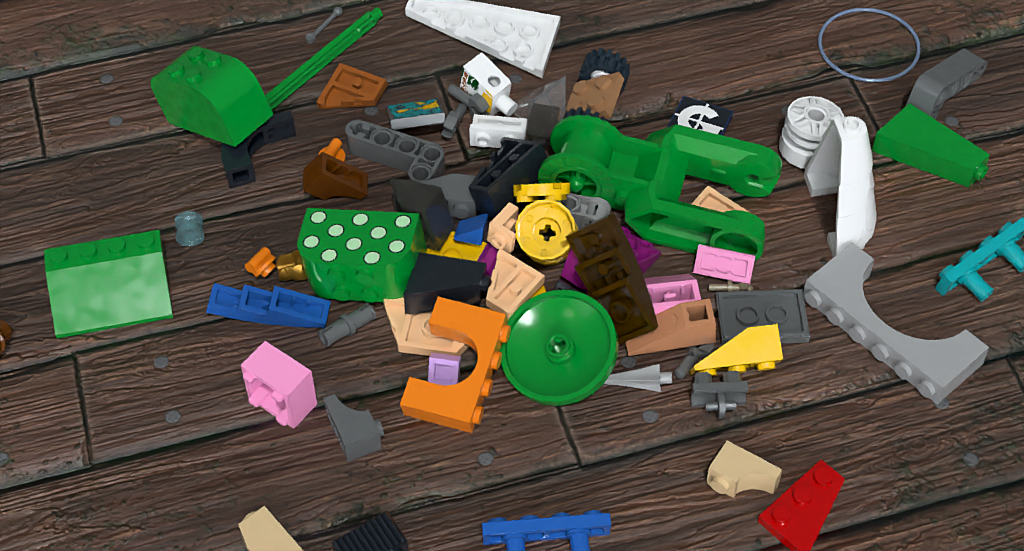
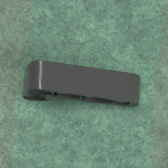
(945, 81)
(395, 149)

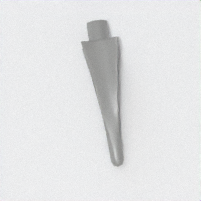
(644, 378)

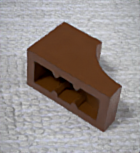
(332, 177)

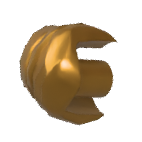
(290, 267)

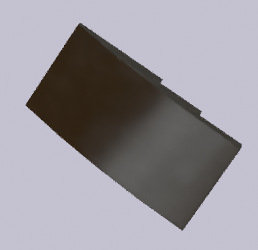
(613, 276)

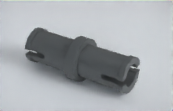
(346, 324)

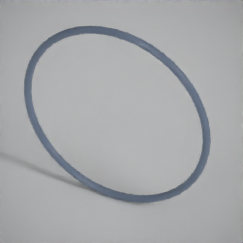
(876, 11)

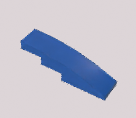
(261, 306)

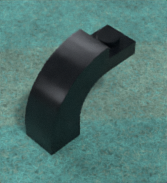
(237, 159)

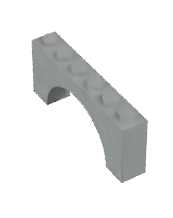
(929, 365)

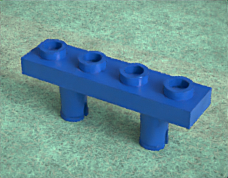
(558, 526)

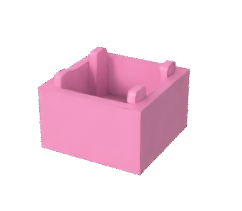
(279, 385)

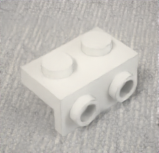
(489, 130)

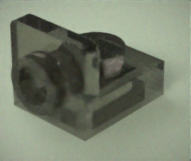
(542, 123)

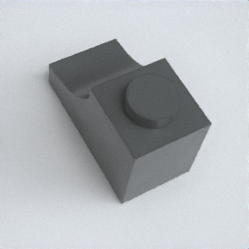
(354, 429)

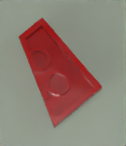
(803, 508)

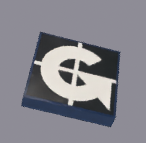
(701, 116)

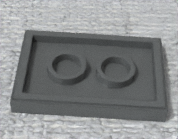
(763, 307)

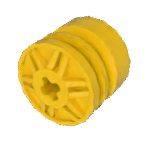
(536, 220)

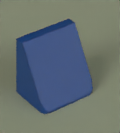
(472, 230)

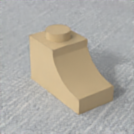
(740, 470)

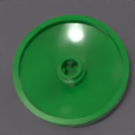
(559, 347)

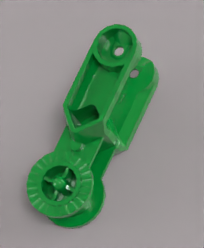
(649, 175)

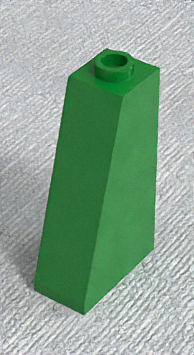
(931, 147)

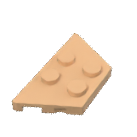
(414, 333)

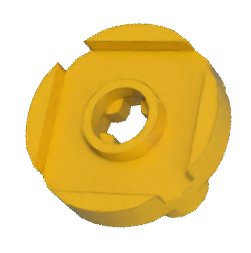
(531, 192)

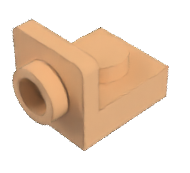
(502, 229)

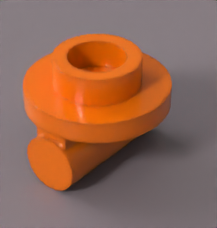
(335, 150)
(261, 263)

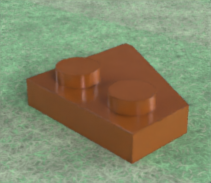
(351, 89)

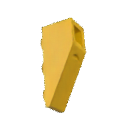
(751, 348)

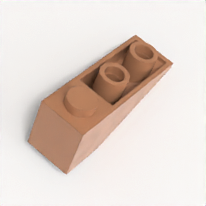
(679, 327)

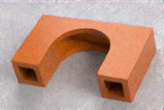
(460, 404)

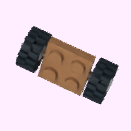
(602, 80)

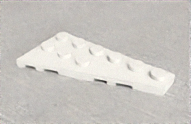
(505, 32)

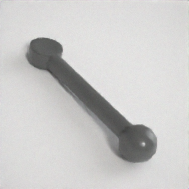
(311, 37)

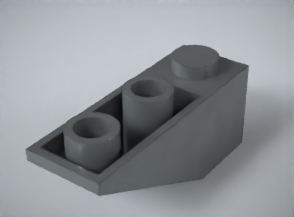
(455, 193)

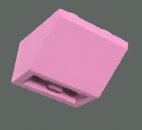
(672, 290)

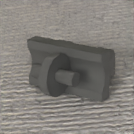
(718, 395)

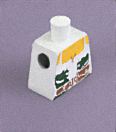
(486, 79)

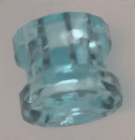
(189, 228)

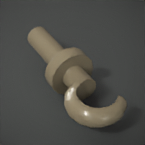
(729, 286)

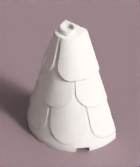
(844, 167)

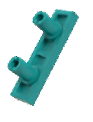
(971, 261)

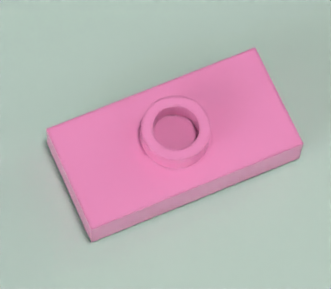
(724, 264)

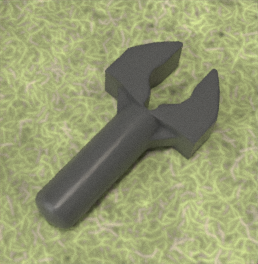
(476, 103)
(453, 120)
(691, 357)

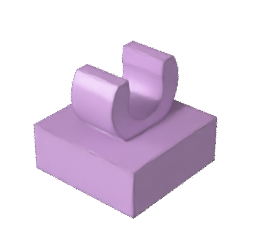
(444, 369)

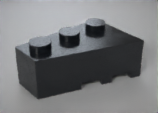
(512, 165)

